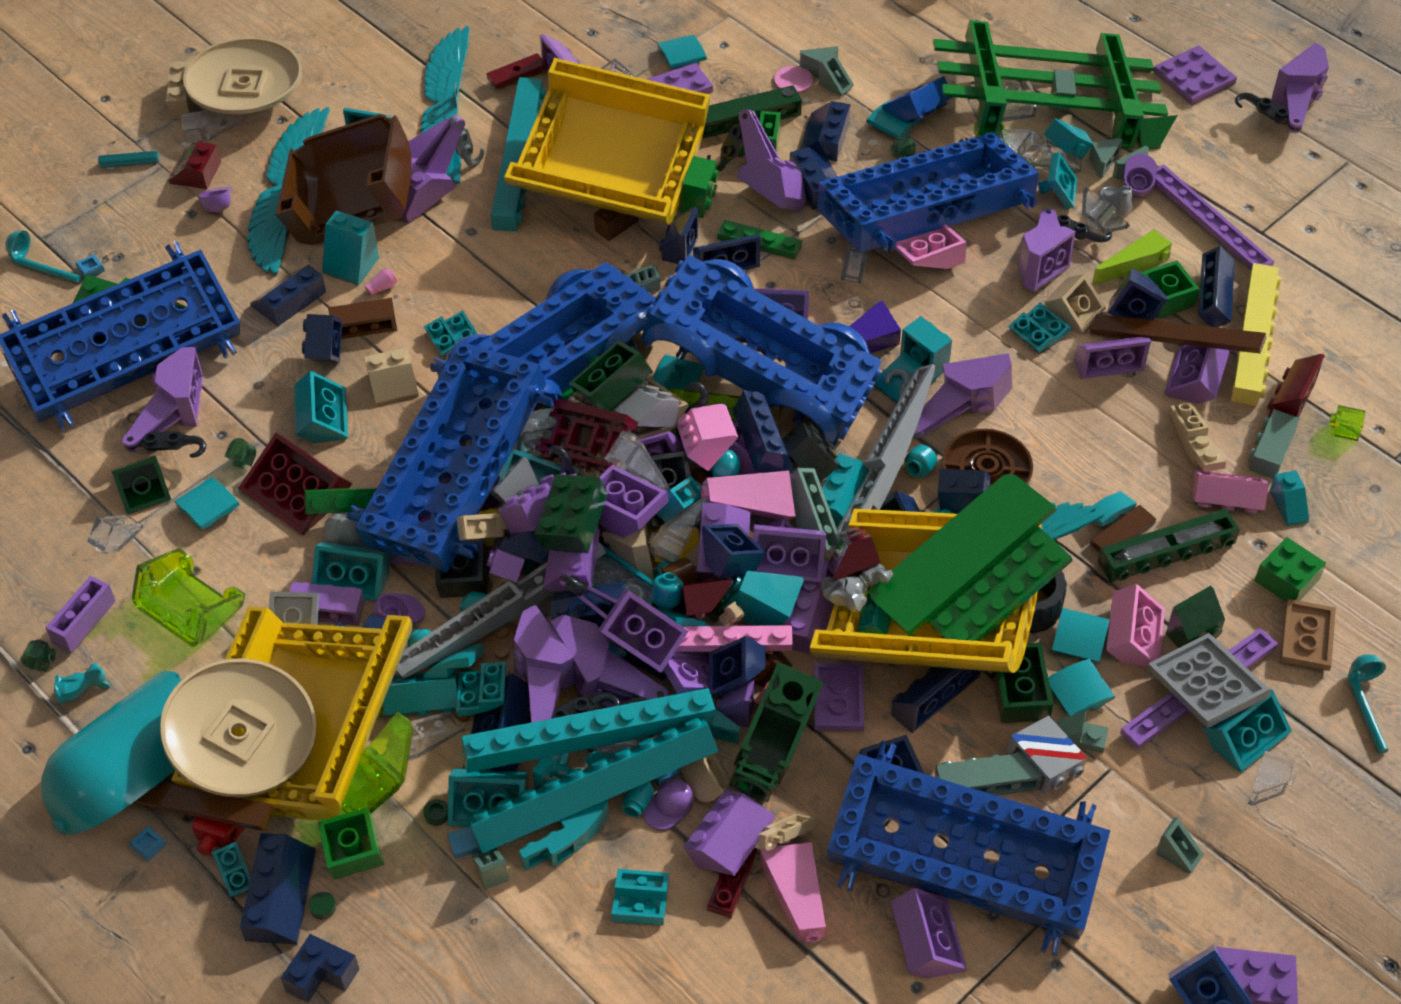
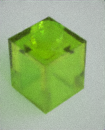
(1347, 422)

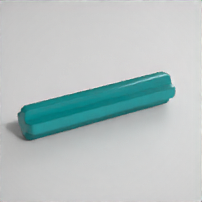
(128, 158)

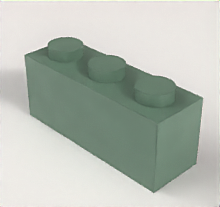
(1273, 443)

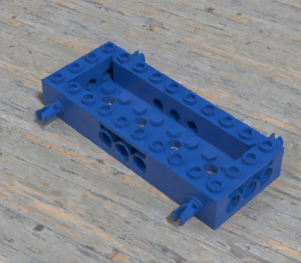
(926, 192)
(128, 349)
(435, 451)
(973, 825)

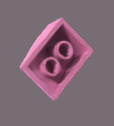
(934, 249)

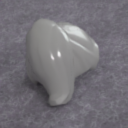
(1119, 198)
(342, 531)

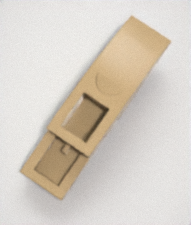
(1195, 438)

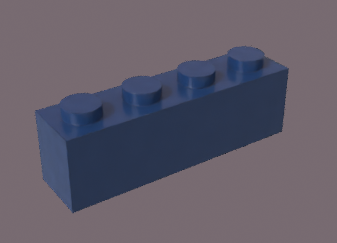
(1216, 287)

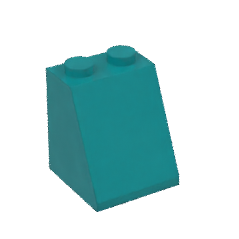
(349, 248)
(764, 597)

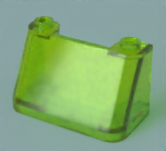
(179, 600)
(381, 767)

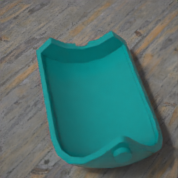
(109, 760)

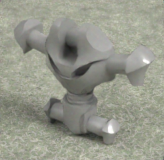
(850, 590)

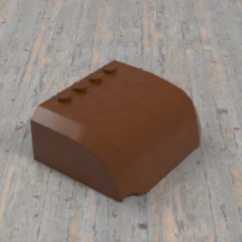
(346, 170)

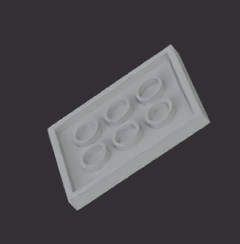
(1208, 680)

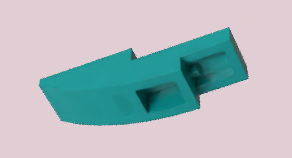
(562, 844)

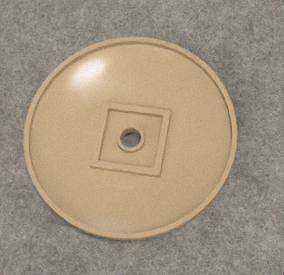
(219, 72)
(230, 696)

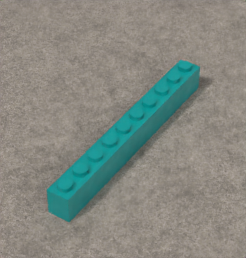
(508, 199)
(584, 730)
(593, 784)

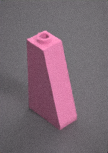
(761, 493)
(796, 886)

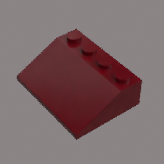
(282, 477)

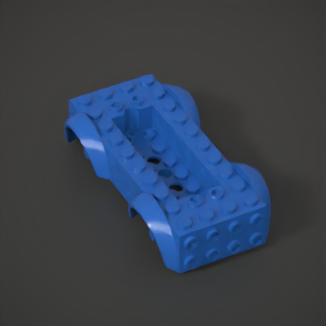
(716, 302)
(580, 307)

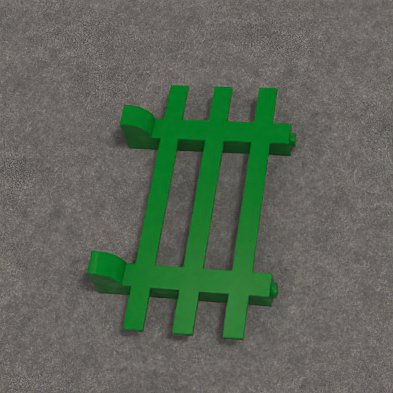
(993, 98)

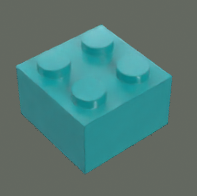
(926, 344)

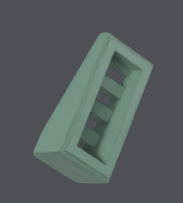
(649, 275)

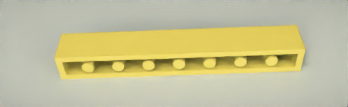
(1257, 317)

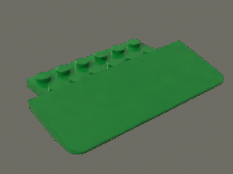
(976, 565)

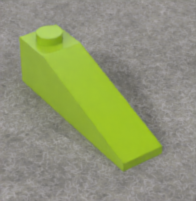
(1139, 255)

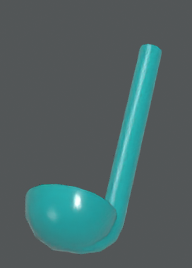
(17, 247)
(727, 465)
(1364, 669)

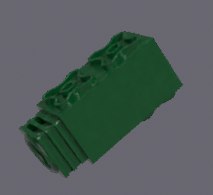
(775, 732)

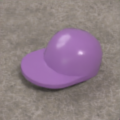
(1140, 174)
(216, 199)
(399, 605)
(669, 805)

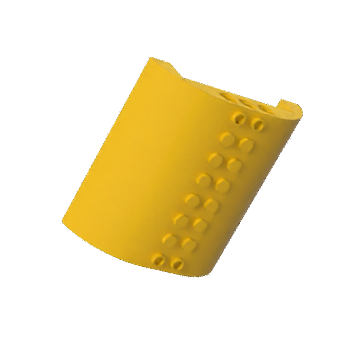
(612, 141)
(895, 538)
(346, 680)

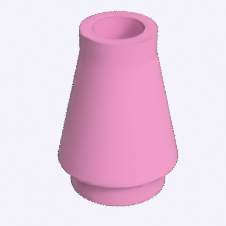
(383, 280)

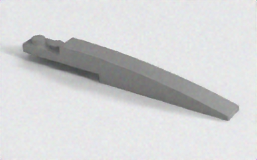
(891, 446)
(478, 620)

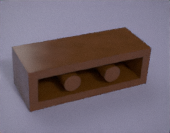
(365, 317)

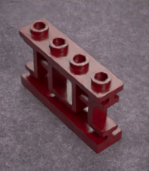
(590, 419)

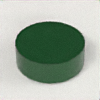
(436, 812)
(322, 905)

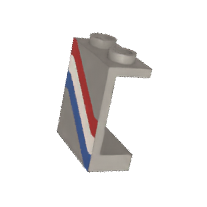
(1049, 752)

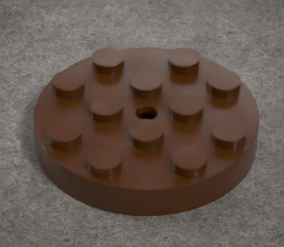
(990, 450)

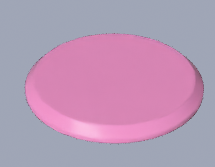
(794, 75)

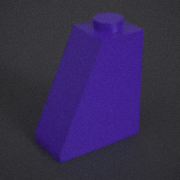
(878, 328)

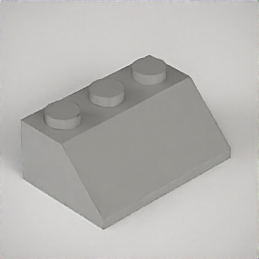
(649, 406)

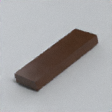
(1126, 527)

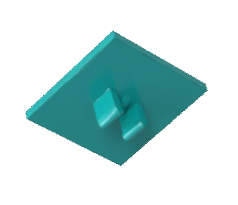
(677, 373)

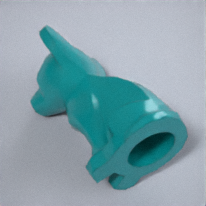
(73, 686)

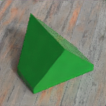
(1154, 131)

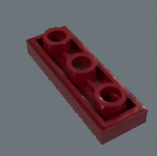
(520, 69)
(728, 890)

